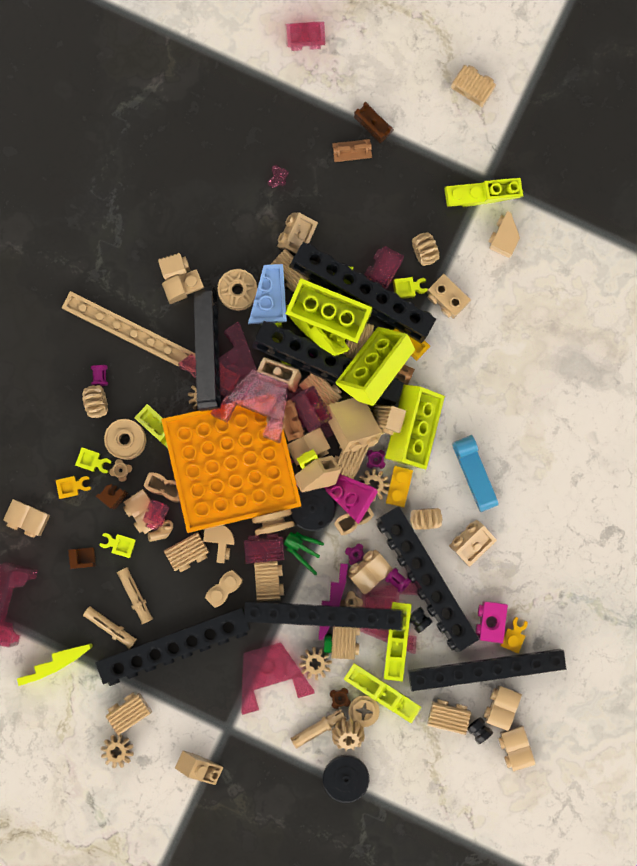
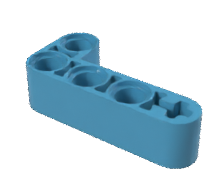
(474, 472)

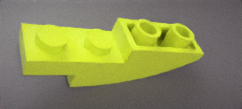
(483, 193)

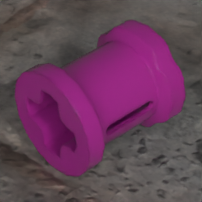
(99, 375)
(397, 580)

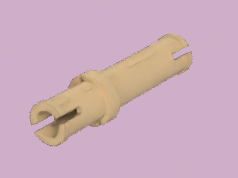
(135, 596)
(111, 628)
(318, 728)

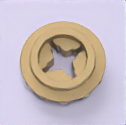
(369, 718)

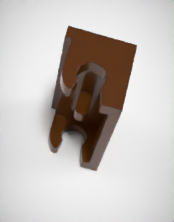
(373, 122)
(112, 498)

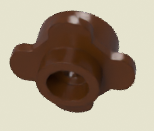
(339, 703)

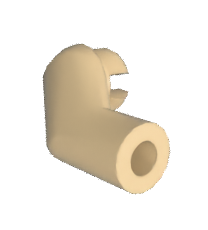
(162, 532)

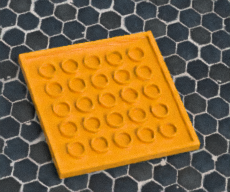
(228, 468)

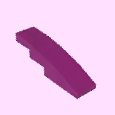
(335, 595)

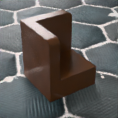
(82, 558)

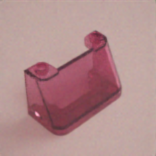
(11, 576)

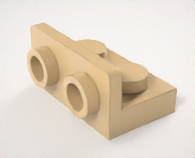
(297, 230)
(472, 542)

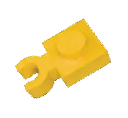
(69, 486)
(513, 638)

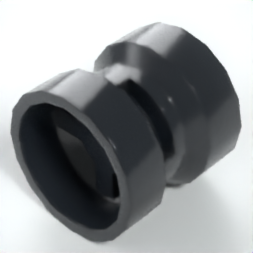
(419, 620)
(479, 730)

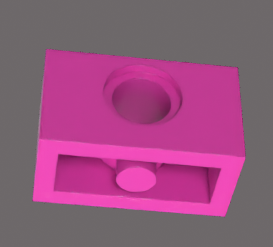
(494, 633)

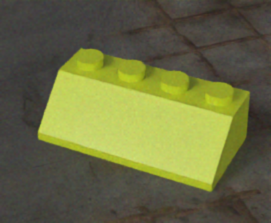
(329, 310)
(376, 365)
(419, 427)

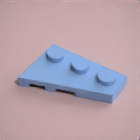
(270, 296)

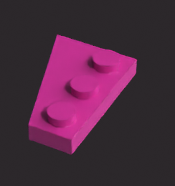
(352, 496)

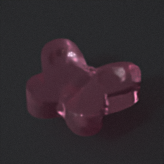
(279, 176)

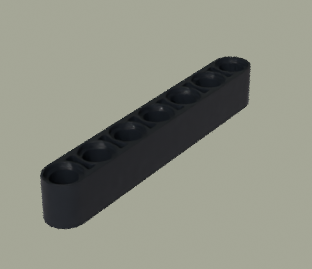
(207, 349)

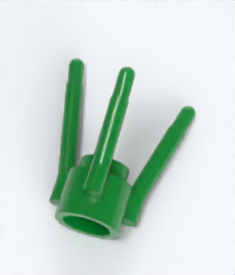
(294, 543)

